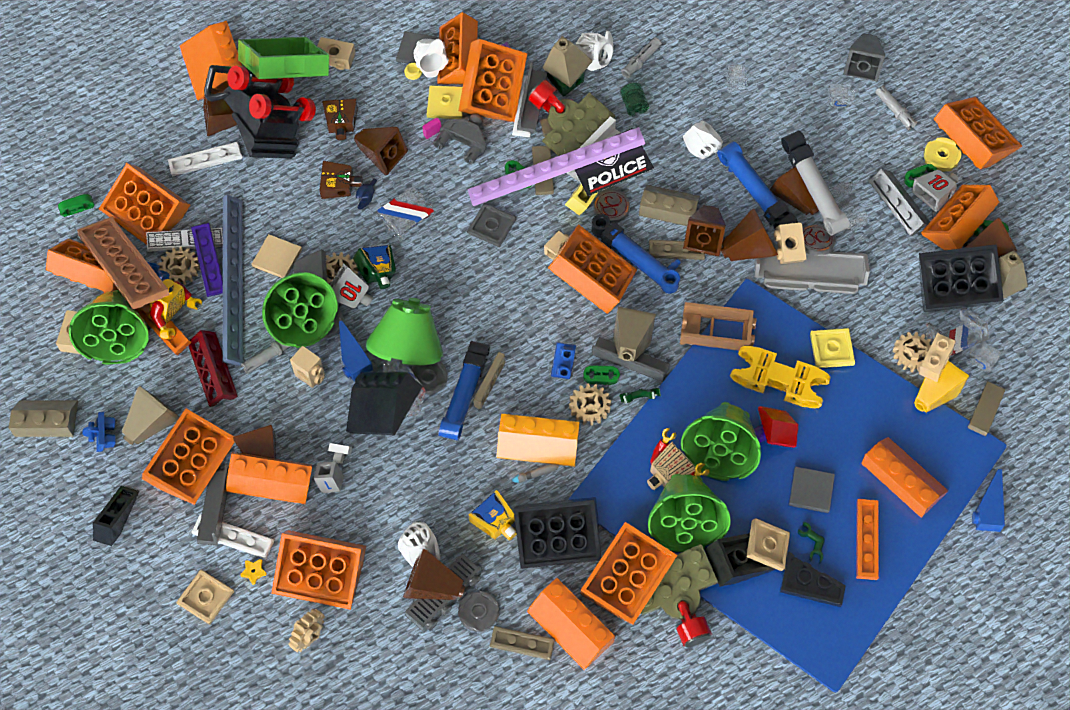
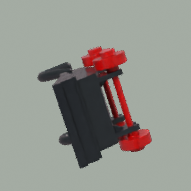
(261, 113)

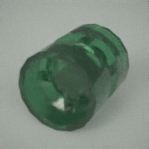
(634, 98)

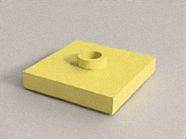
(444, 102)
(832, 348)

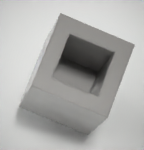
(328, 477)

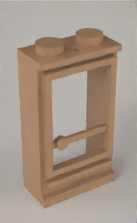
(692, 319)

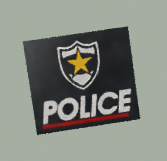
(614, 169)

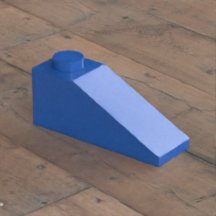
(353, 356)
(990, 511)

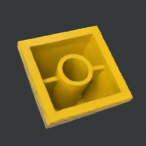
(948, 387)

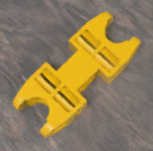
(780, 377)

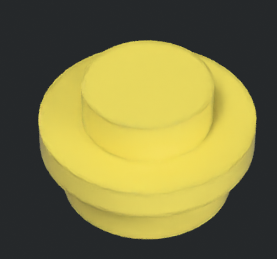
(412, 71)

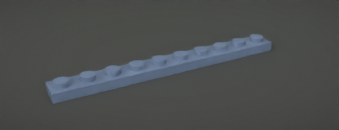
(232, 281)

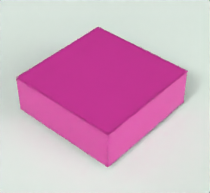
(431, 128)

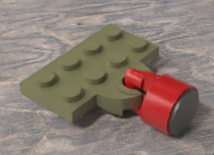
(570, 120)
(681, 595)

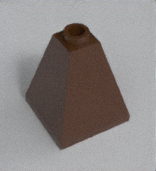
(217, 115)
(382, 146)
(793, 191)
(705, 231)
(993, 235)
(748, 240)
(258, 442)
(432, 580)

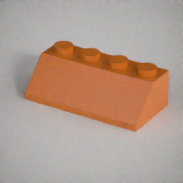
(457, 37)
(961, 216)
(78, 264)
(904, 476)
(268, 477)
(571, 623)

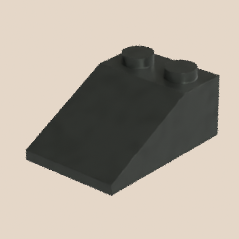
(730, 560)

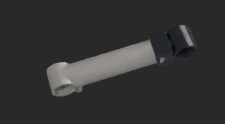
(801, 158)

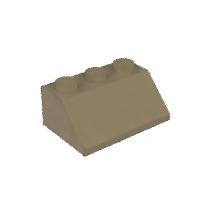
(668, 205)
(43, 418)

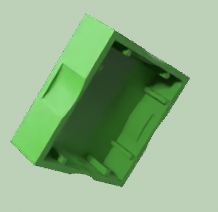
(283, 57)

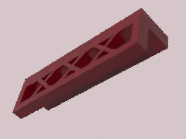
(220, 375)

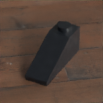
(114, 515)

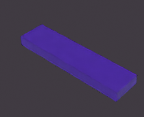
(208, 259)

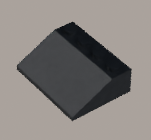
(960, 278)
(381, 402)
(557, 532)

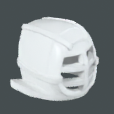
(592, 46)
(430, 56)
(702, 140)
(415, 540)

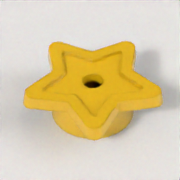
(259, 572)

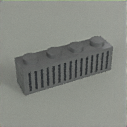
(427, 611)

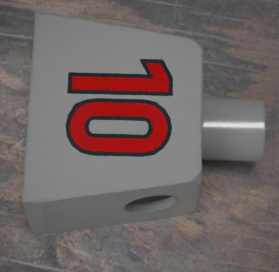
(935, 188)
(350, 288)

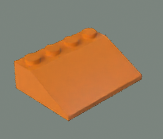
(207, 48)
(492, 81)
(976, 132)
(143, 203)
(593, 269)
(188, 457)
(318, 569)
(628, 574)

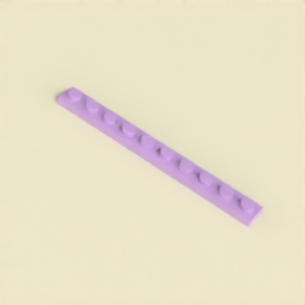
(556, 166)

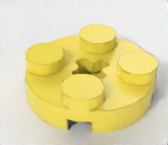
(945, 145)

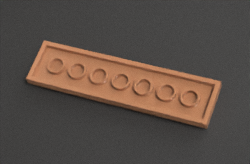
(123, 263)

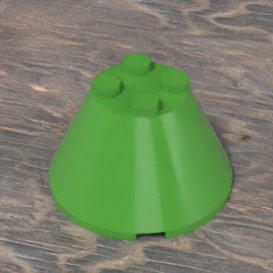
(299, 309)
(109, 330)
(406, 334)
(723, 443)
(688, 515)

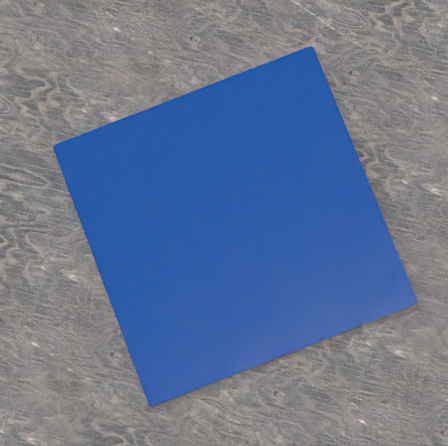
(856, 413)

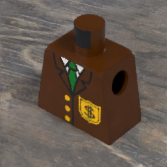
(340, 116)
(337, 180)

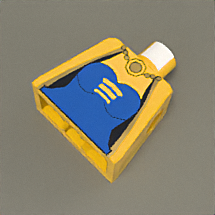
(494, 517)

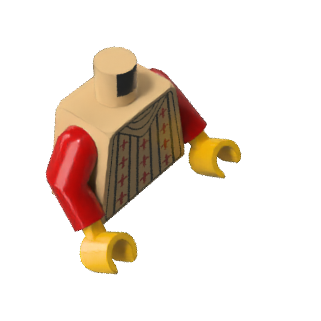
(669, 461)

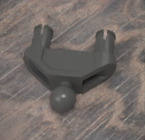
(464, 132)

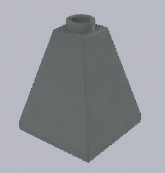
(865, 58)

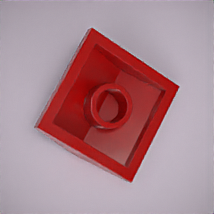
(778, 427)

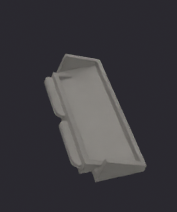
(824, 273)

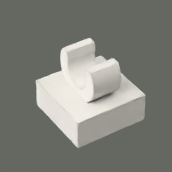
(339, 451)

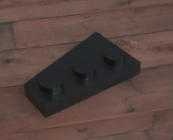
(808, 583)

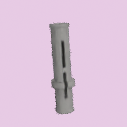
(637, 61)
(900, 112)
(264, 356)

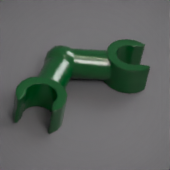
(630, 396)
(819, 540)

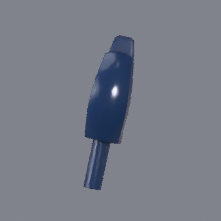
(366, 193)

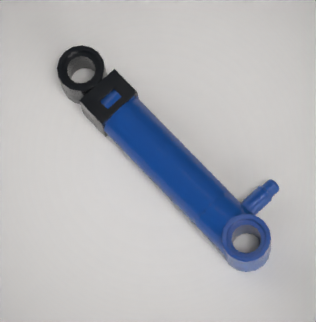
(774, 210)
(614, 237)
(473, 368)

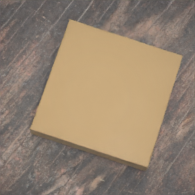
(276, 256)
(768, 544)
(205, 596)

